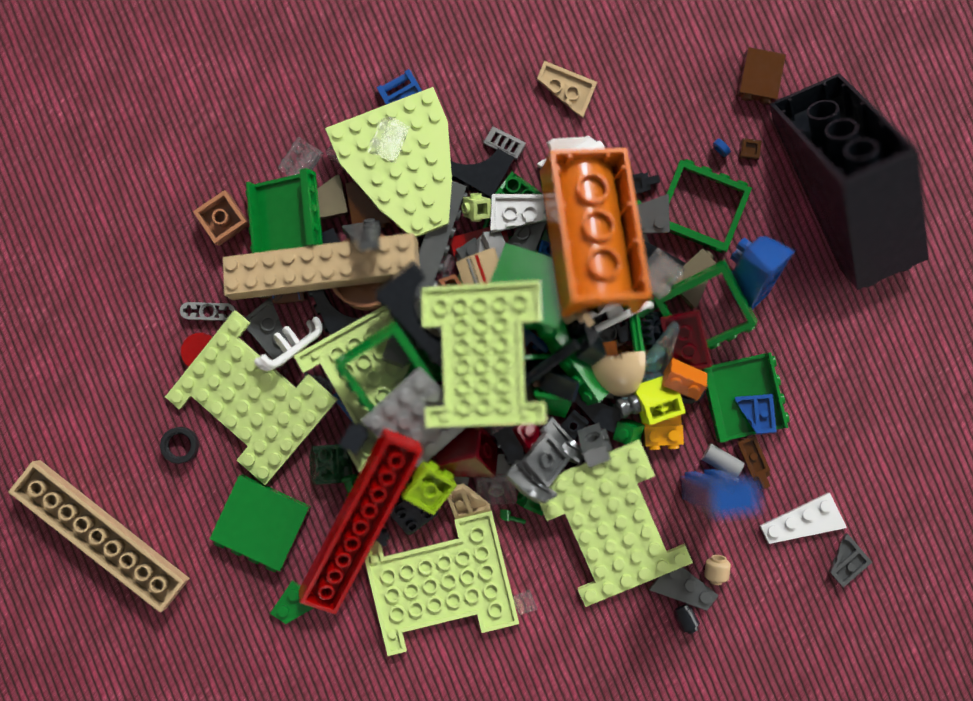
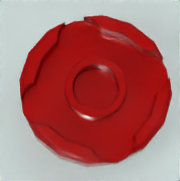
(193, 346)

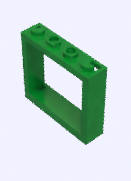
(723, 179)
(702, 276)
(352, 384)

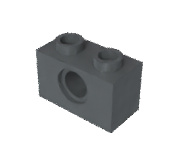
(594, 444)

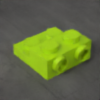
(429, 487)

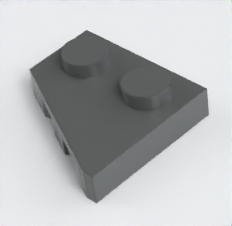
(848, 561)

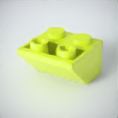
(658, 401)

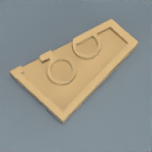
(567, 86)

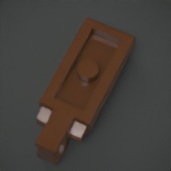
(755, 460)

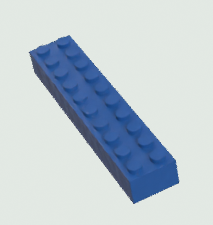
(719, 492)

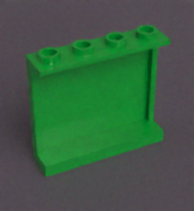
(284, 213)
(525, 265)
(742, 378)
(259, 523)

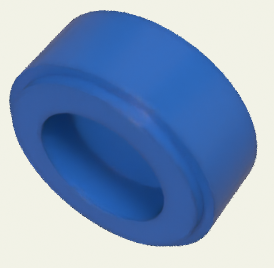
(721, 147)

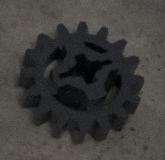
(652, 329)

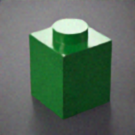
(628, 431)

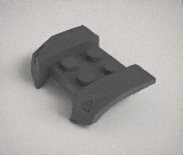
(544, 462)

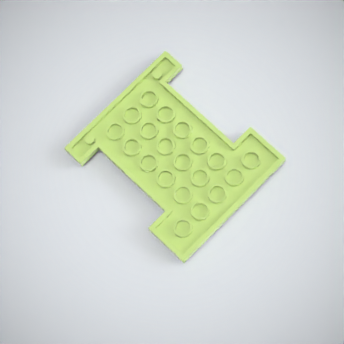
(483, 352)
(372, 374)
(252, 402)
(613, 523)
(442, 583)

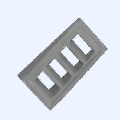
(521, 145)

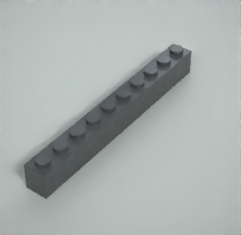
(431, 251)

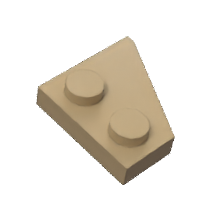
(466, 502)

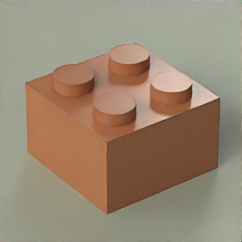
(221, 218)

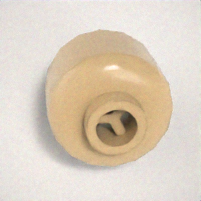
(717, 569)

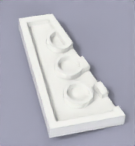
(516, 210)
(808, 519)

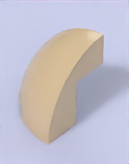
(621, 373)

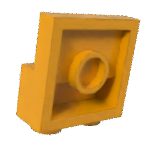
(663, 433)

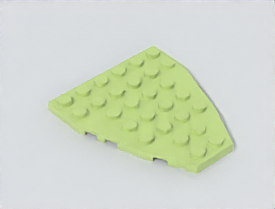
(416, 186)

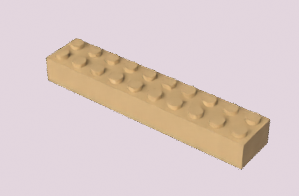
(316, 267)
(99, 535)

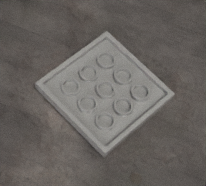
(405, 413)

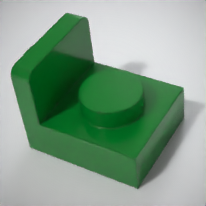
(528, 504)

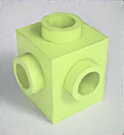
(476, 207)

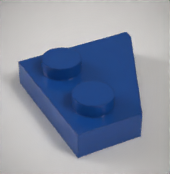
(758, 412)

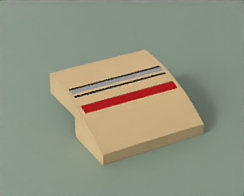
(478, 267)

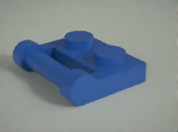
(408, 90)

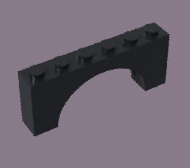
(483, 176)
(398, 297)
(332, 317)

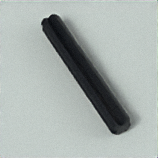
(551, 361)

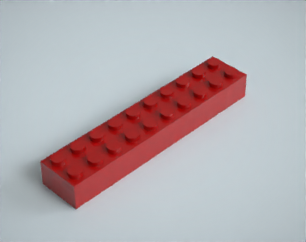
(360, 521)

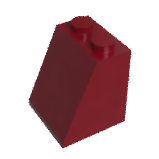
(470, 454)

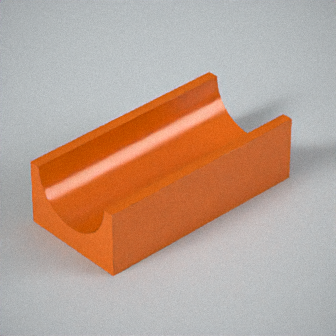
(594, 229)

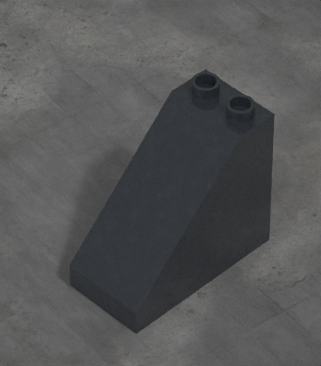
(857, 179)

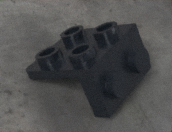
(409, 516)

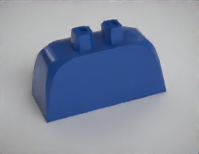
(759, 267)

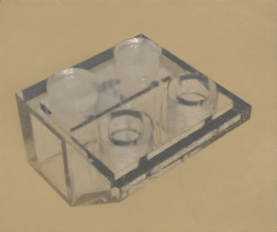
(662, 273)

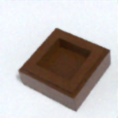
(750, 149)

